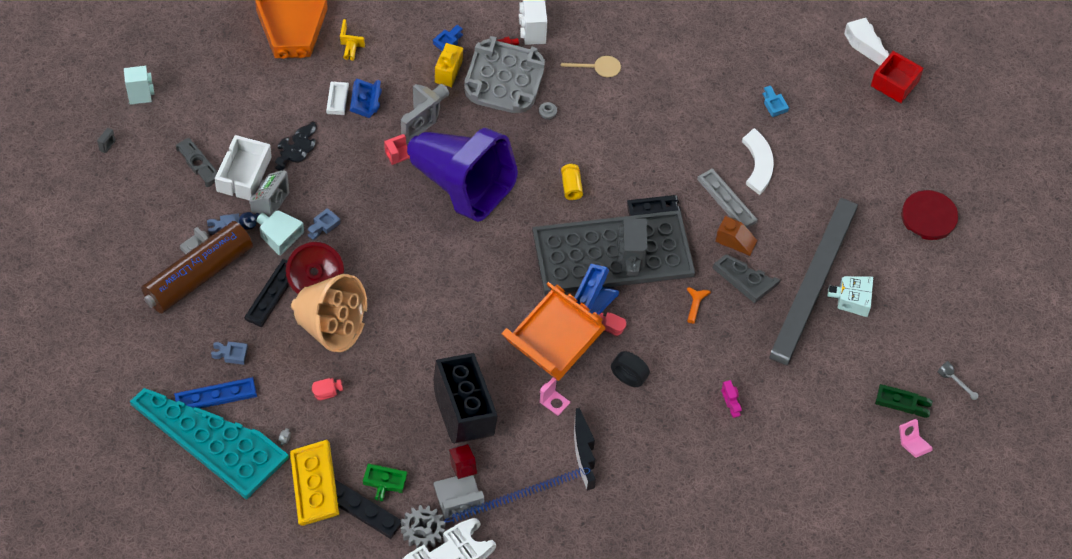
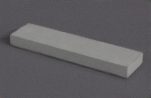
(726, 198)

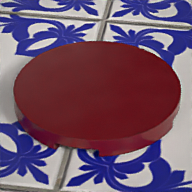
(929, 214)

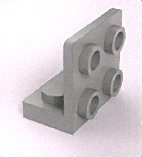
(458, 495)

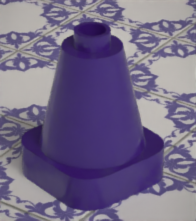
(470, 169)

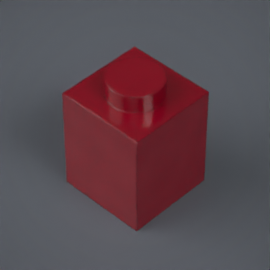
(463, 461)

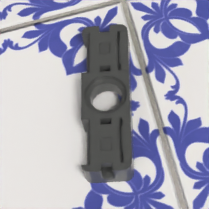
(191, 154)

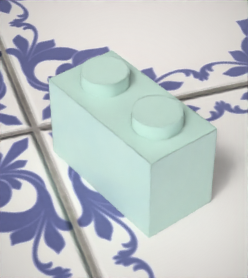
(138, 84)

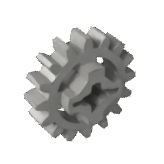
(422, 535)

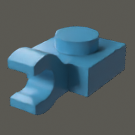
(774, 103)

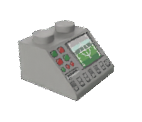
(270, 193)

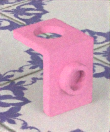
(548, 393)
(913, 443)

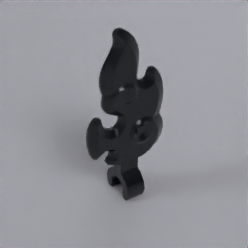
(297, 151)

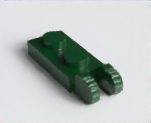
(903, 401)

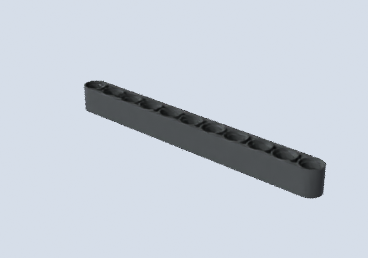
(813, 282)

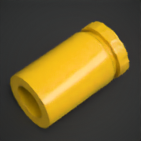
(571, 182)

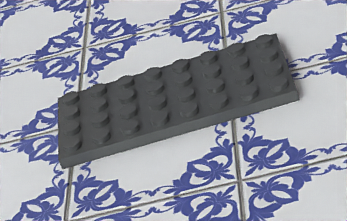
(570, 248)

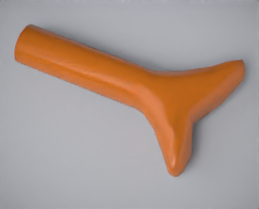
(697, 296)

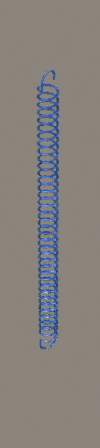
(539, 486)

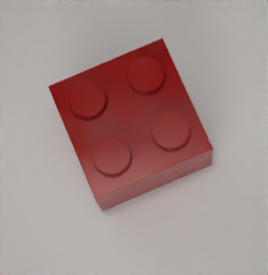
(897, 77)

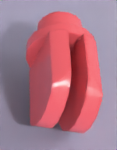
(613, 323)
(326, 388)

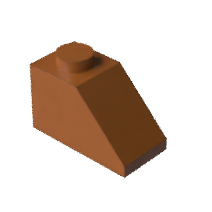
(735, 236)

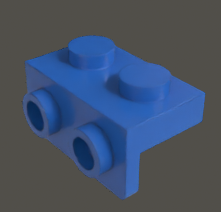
(365, 98)

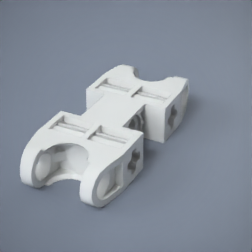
(457, 544)

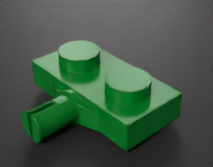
(384, 479)

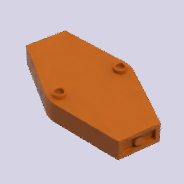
(291, 25)

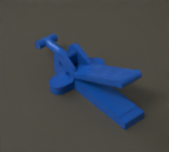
(591, 290)

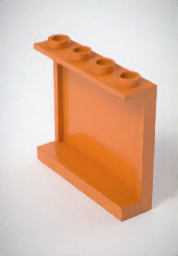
(556, 332)

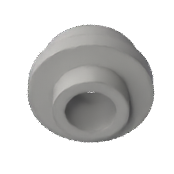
(548, 114)

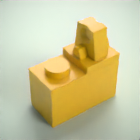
(448, 64)

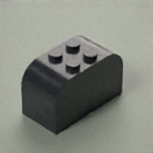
(464, 398)

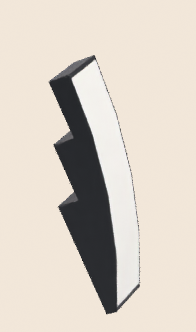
(583, 445)

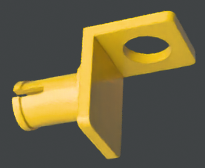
(350, 41)

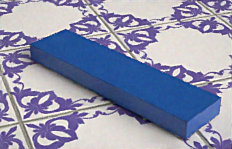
(218, 394)

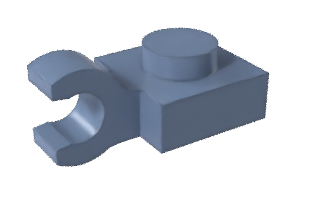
(324, 222)

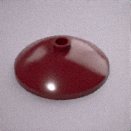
(311, 256)

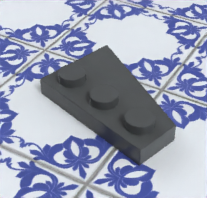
(746, 280)

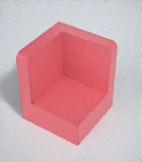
(396, 149)

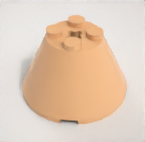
(332, 311)

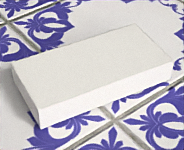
(337, 98)

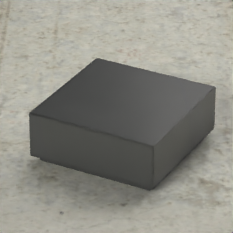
(106, 140)

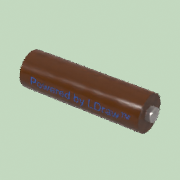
(196, 267)

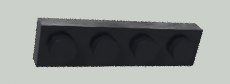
(366, 511)

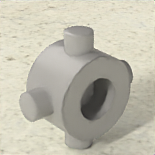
(284, 436)

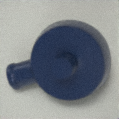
(248, 220)

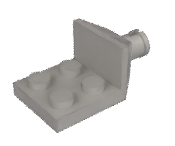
(425, 112)

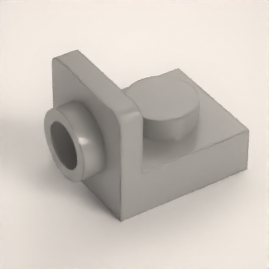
(194, 241)

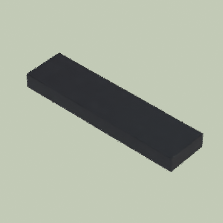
(269, 296)

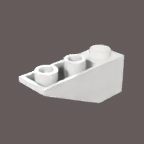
(863, 39)

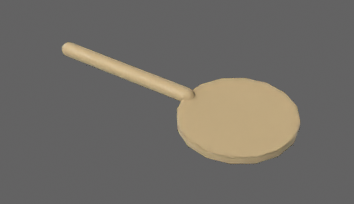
(605, 66)

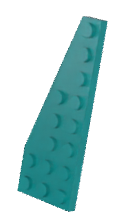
(228, 449)

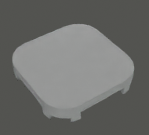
(504, 76)

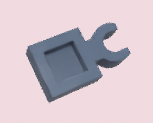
(224, 220)
(232, 353)

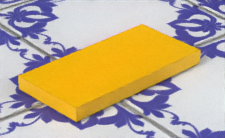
(314, 483)

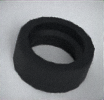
(630, 369)

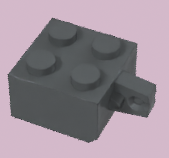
(632, 245)

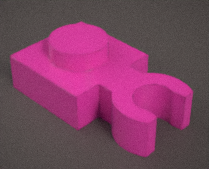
(730, 395)

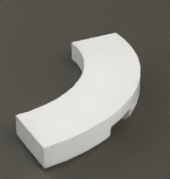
(763, 161)

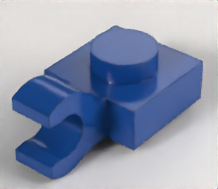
(448, 37)

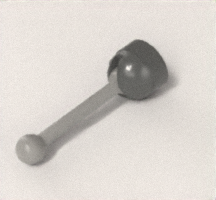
(947, 371)

